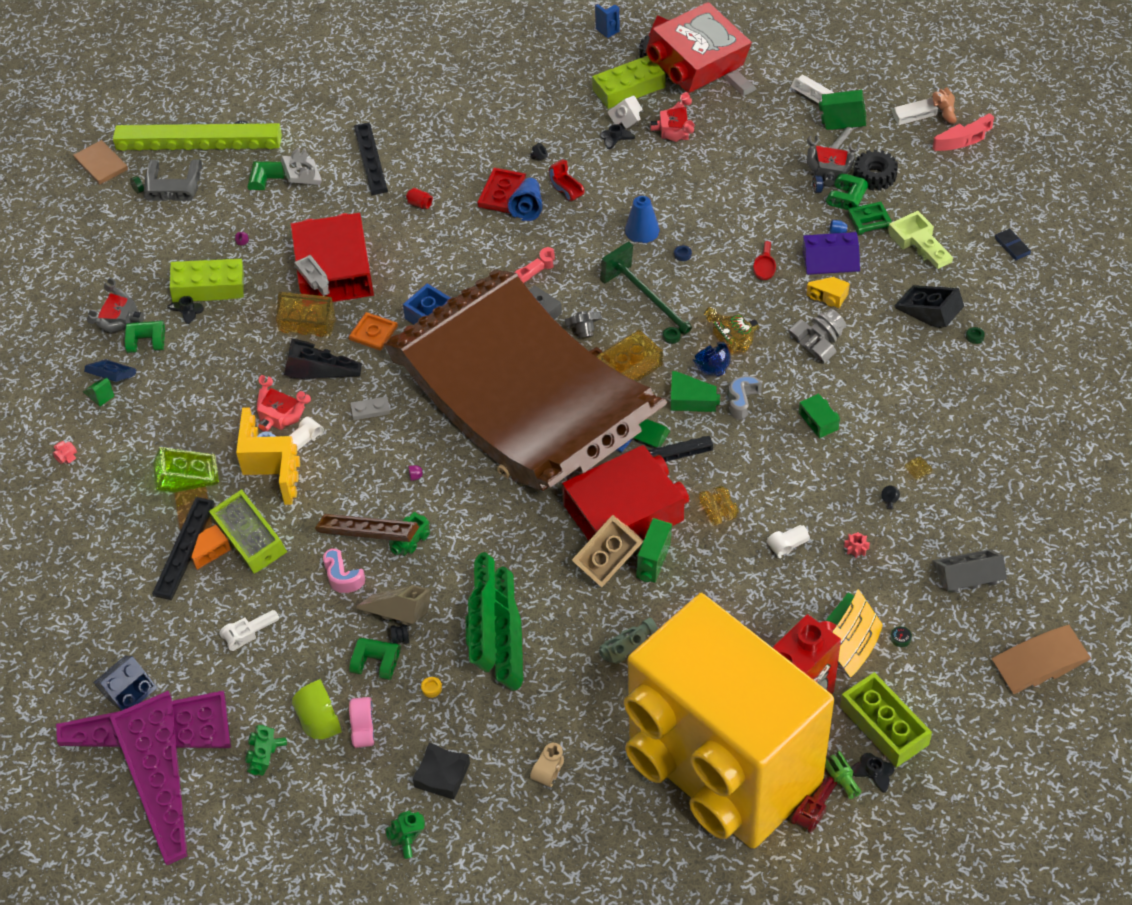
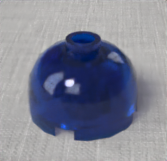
(713, 360)

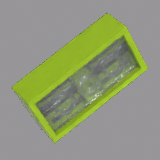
(248, 531)

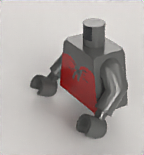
(829, 161)
(116, 311)

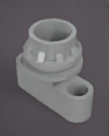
(826, 327)

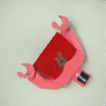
(674, 121)
(278, 408)

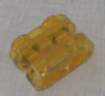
(723, 499)

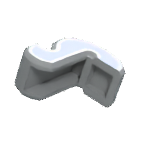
(737, 394)

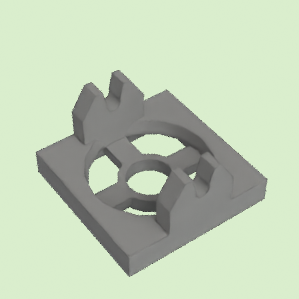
(304, 176)

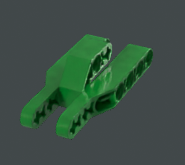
(495, 623)

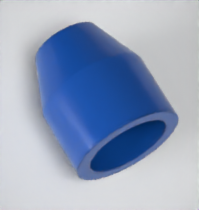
(838, 227)

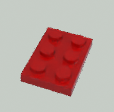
(499, 189)

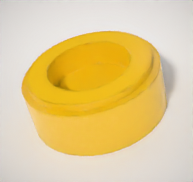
(431, 687)

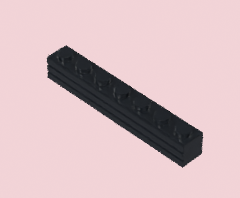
(684, 449)

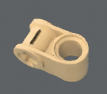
(548, 765)

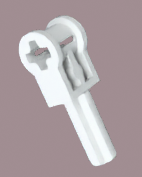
(244, 631)

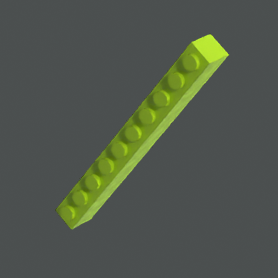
(197, 136)

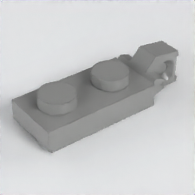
(313, 274)

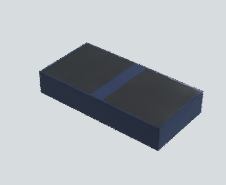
(1012, 244)

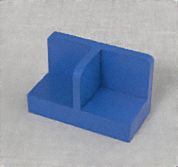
(607, 20)

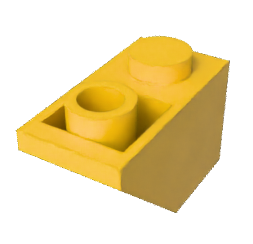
(828, 290)

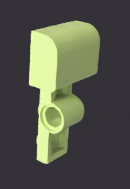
(918, 231)

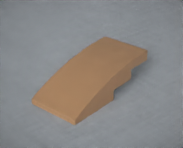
(1041, 658)

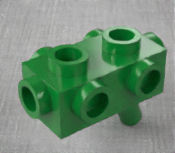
(422, 533)
(261, 746)
(405, 831)

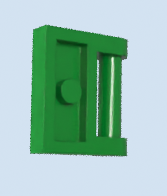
(869, 213)

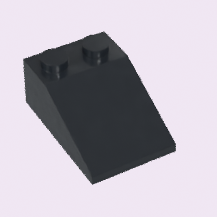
(931, 304)

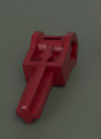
(813, 808)

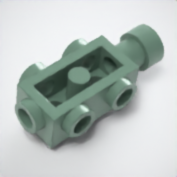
(624, 645)

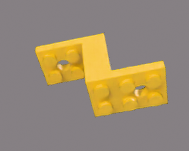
(268, 456)

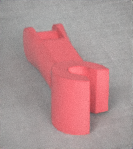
(546, 261)

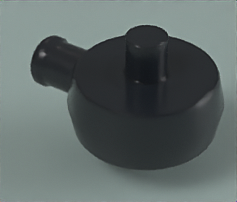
(890, 495)

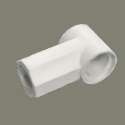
(307, 430)
(784, 542)

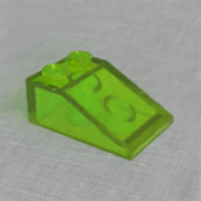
(184, 470)

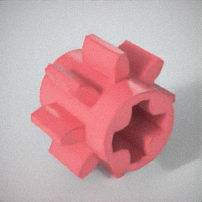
(64, 452)
(856, 544)

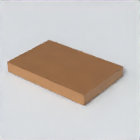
(100, 162)

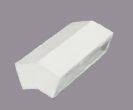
(810, 88)
(914, 111)

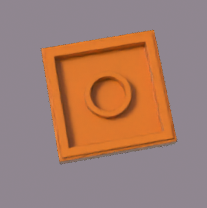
(373, 331)

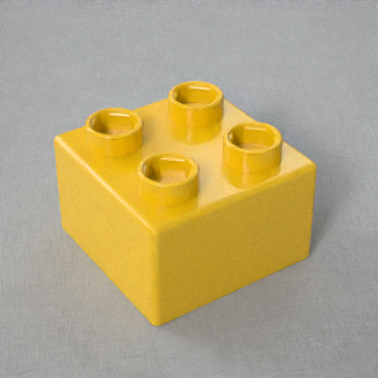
(726, 722)

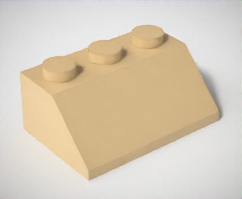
(607, 550)

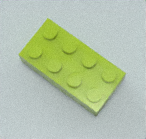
(628, 80)
(207, 279)
(885, 719)

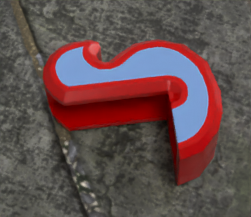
(564, 182)

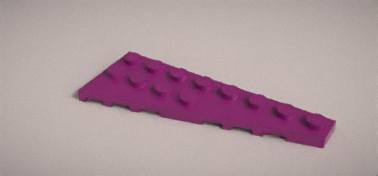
(198, 723)
(151, 754)

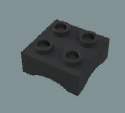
(441, 771)

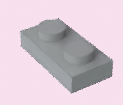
(370, 408)

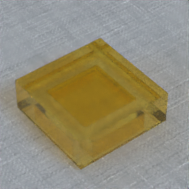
(918, 467)

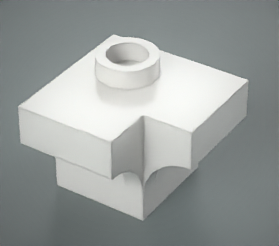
(626, 112)

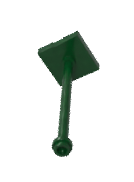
(619, 262)

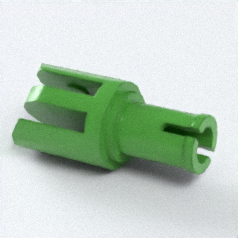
(842, 774)

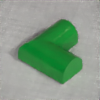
(261, 171)

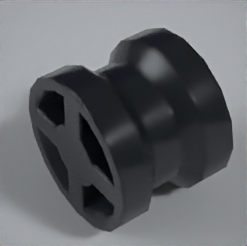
(400, 634)

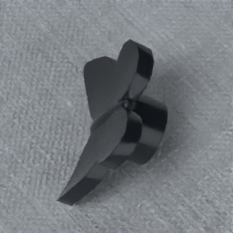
(615, 133)
(187, 308)
(875, 769)

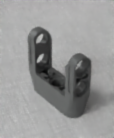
(171, 189)

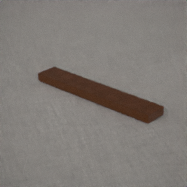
(367, 527)

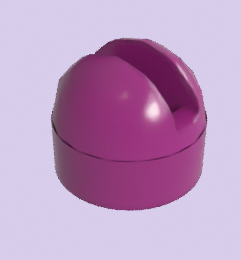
(245, 239)
(415, 472)

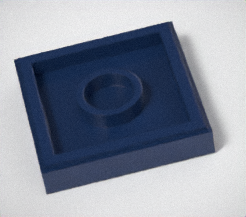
(111, 370)

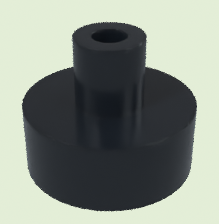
(539, 152)

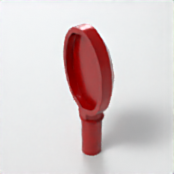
(765, 265)

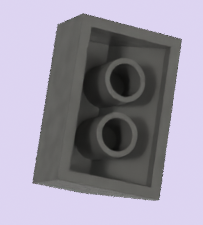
(970, 570)

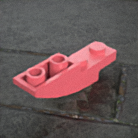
(962, 136)

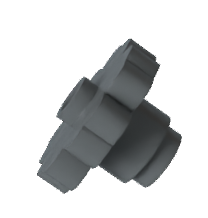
(584, 323)

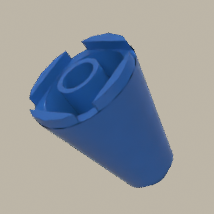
(526, 200)
(642, 221)

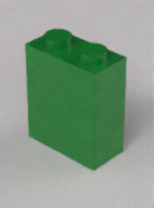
(843, 110)
(654, 550)

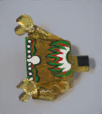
(732, 330)

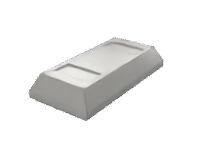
(740, 83)

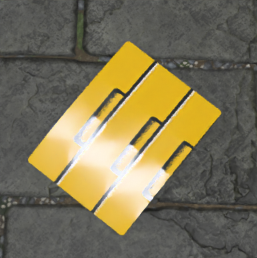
(858, 634)

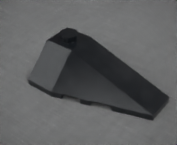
(308, 362)

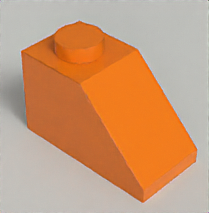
(209, 546)

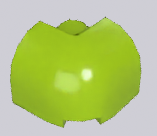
(316, 711)

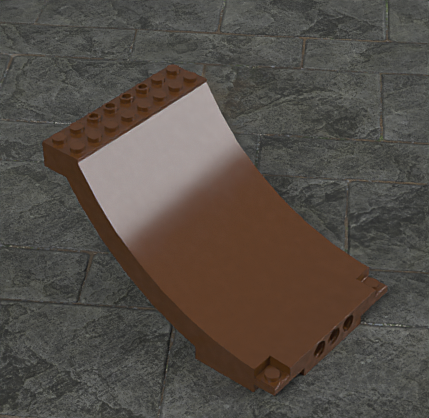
(521, 382)

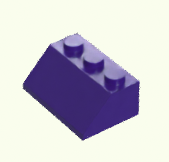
(831, 253)

